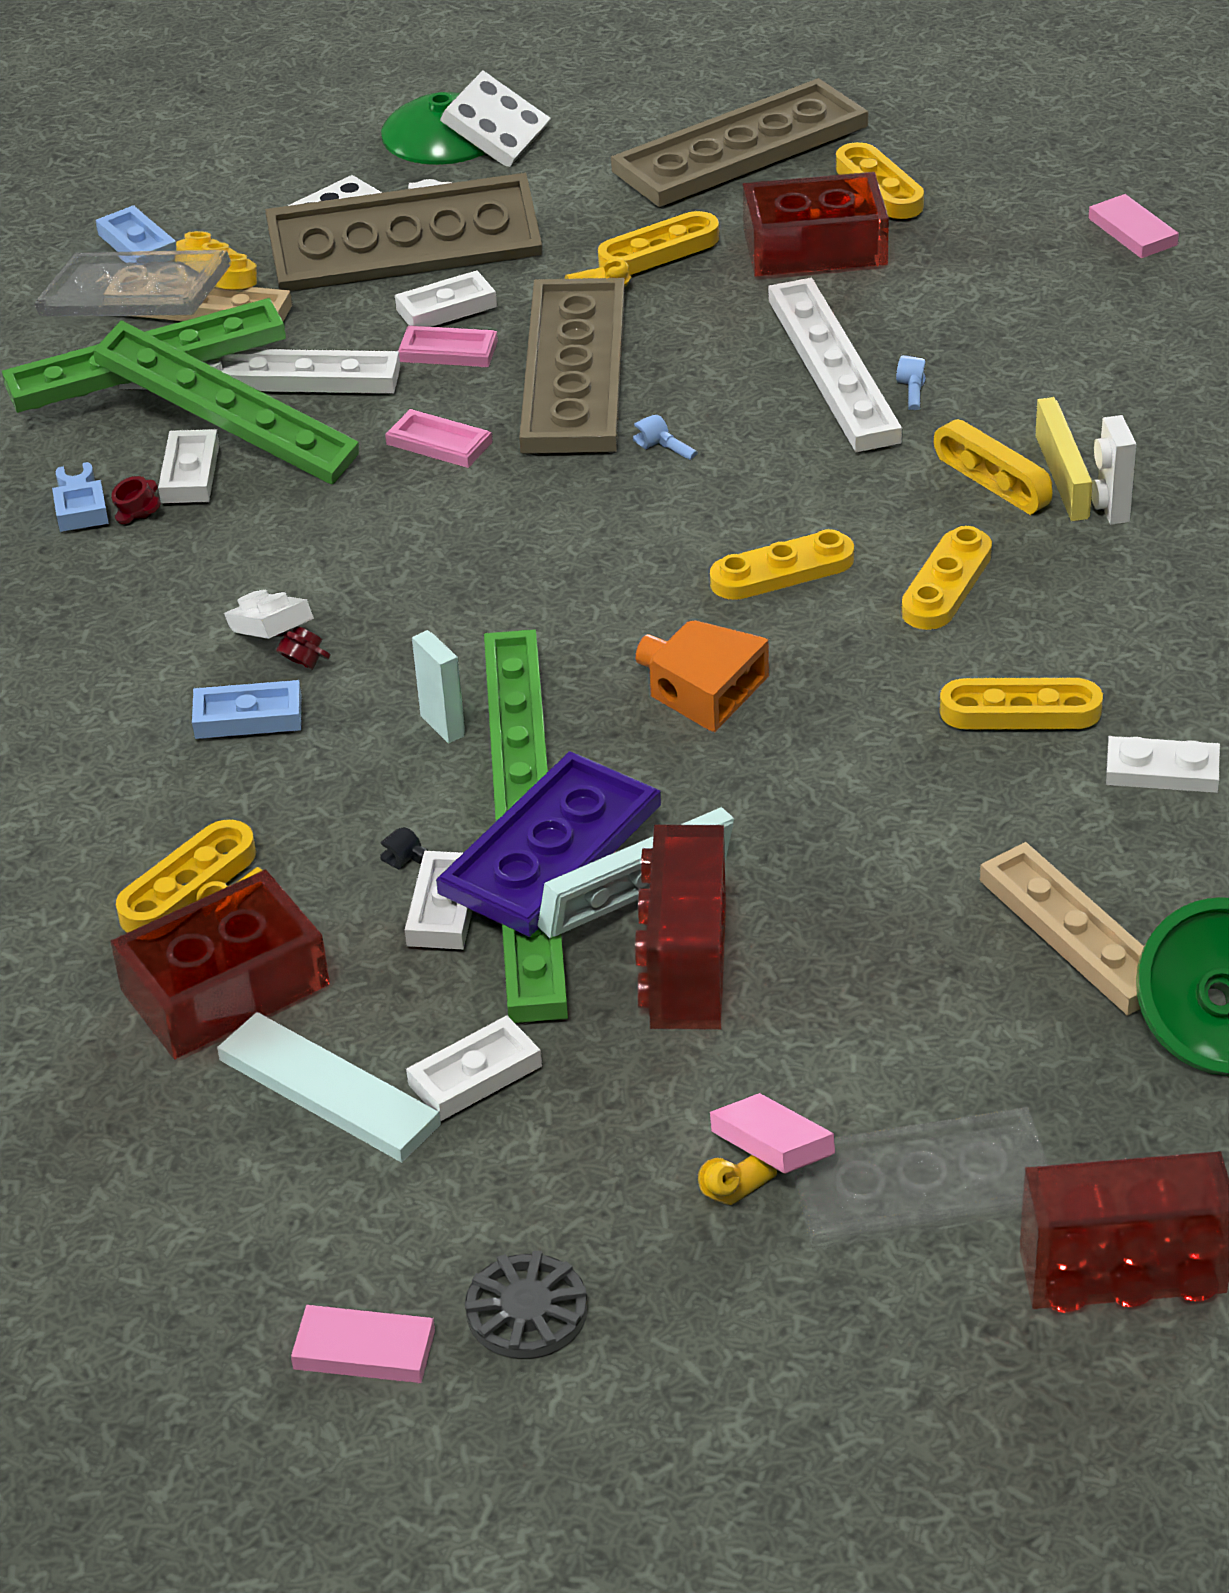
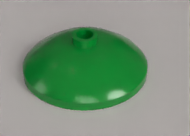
(419, 135)
(1173, 979)

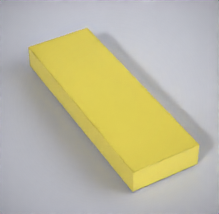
(1063, 459)

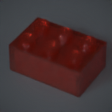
(815, 224)
(683, 927)
(220, 963)
(1126, 1231)

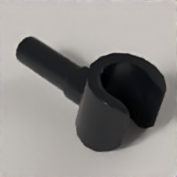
(402, 847)

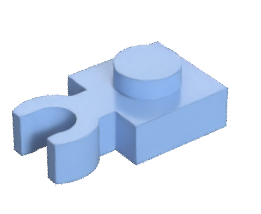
(79, 500)

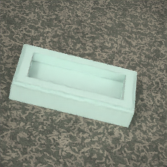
(438, 686)

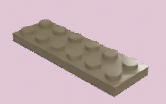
(739, 142)
(403, 232)
(573, 366)

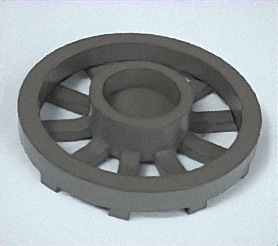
(526, 1304)

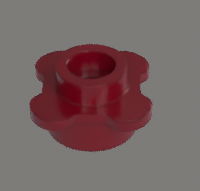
(135, 499)
(301, 647)

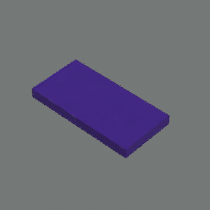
(554, 828)

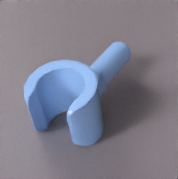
(910, 372)
(655, 431)

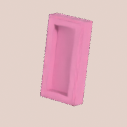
(1133, 226)
(448, 346)
(439, 438)
(772, 1133)
(363, 1343)

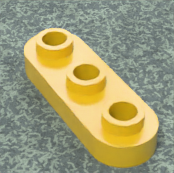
(899, 191)
(662, 241)
(239, 275)
(993, 465)
(782, 565)
(946, 578)
(1021, 703)
(196, 862)

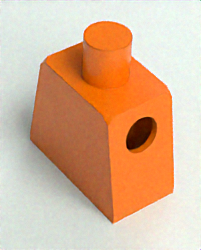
(705, 670)

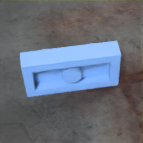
(133, 232)
(246, 709)

